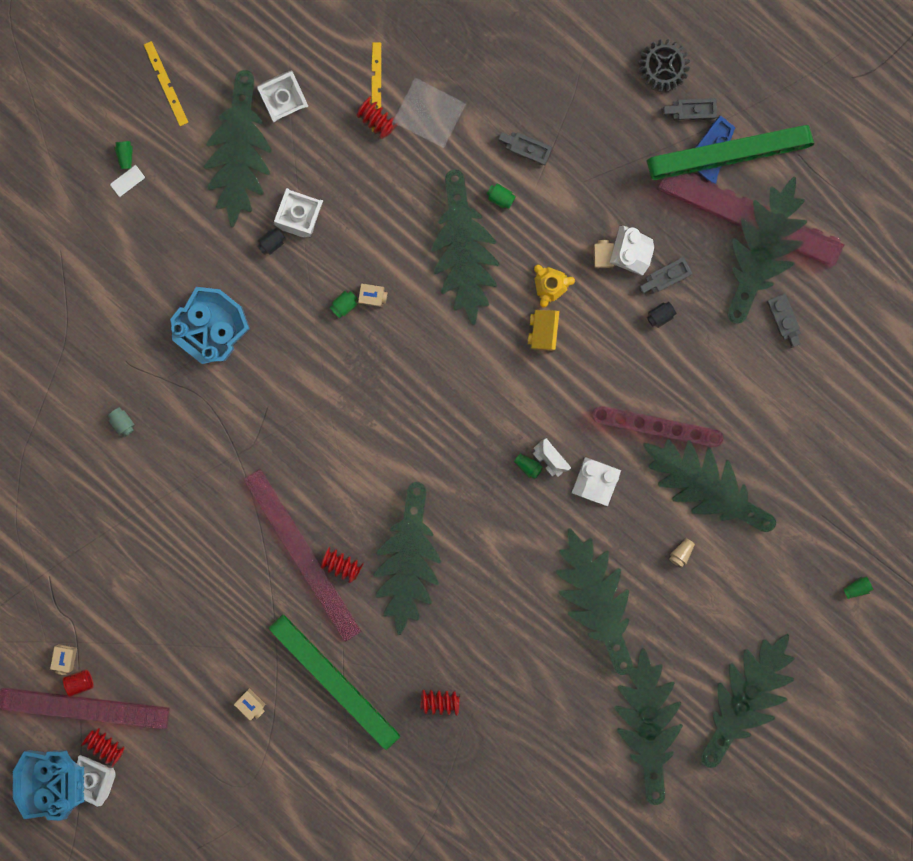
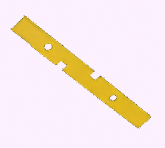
(164, 80)
(376, 80)

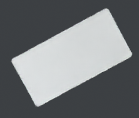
(127, 180)

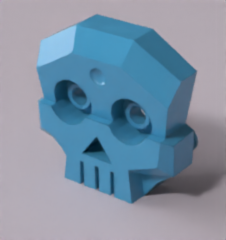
(218, 313)
(60, 785)

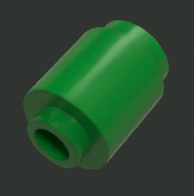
(500, 196)
(344, 304)

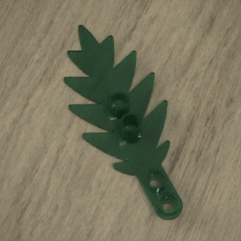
(237, 152)
(765, 246)
(464, 250)
(706, 485)
(407, 562)
(597, 597)
(749, 696)
(649, 722)

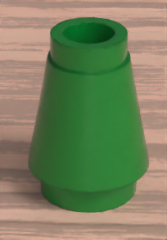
(124, 154)
(529, 466)
(858, 588)

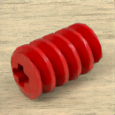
(376, 118)
(340, 565)
(440, 702)
(103, 747)

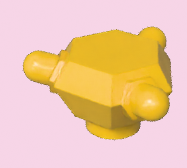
(550, 284)

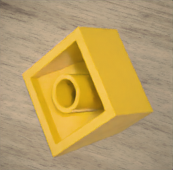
(544, 330)

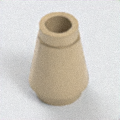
(682, 553)

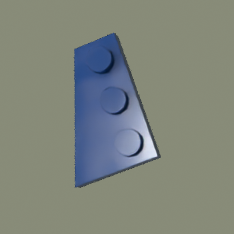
(719, 132)

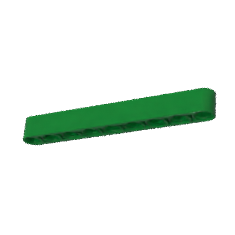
(730, 152)
(334, 682)

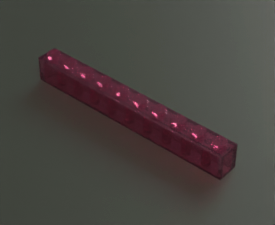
(732, 208)

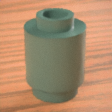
(121, 422)

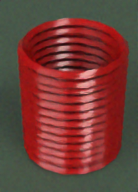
(78, 683)

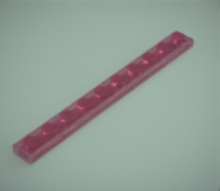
(302, 555)

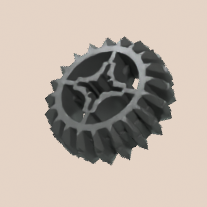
(670, 71)

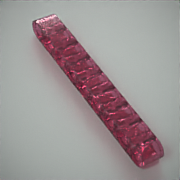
(84, 708)

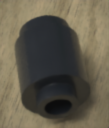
(271, 241)
(661, 314)

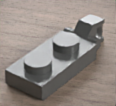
(692, 109)
(526, 147)
(667, 276)
(785, 319)

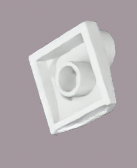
(282, 95)
(297, 213)
(632, 250)
(547, 453)
(596, 481)
(97, 780)

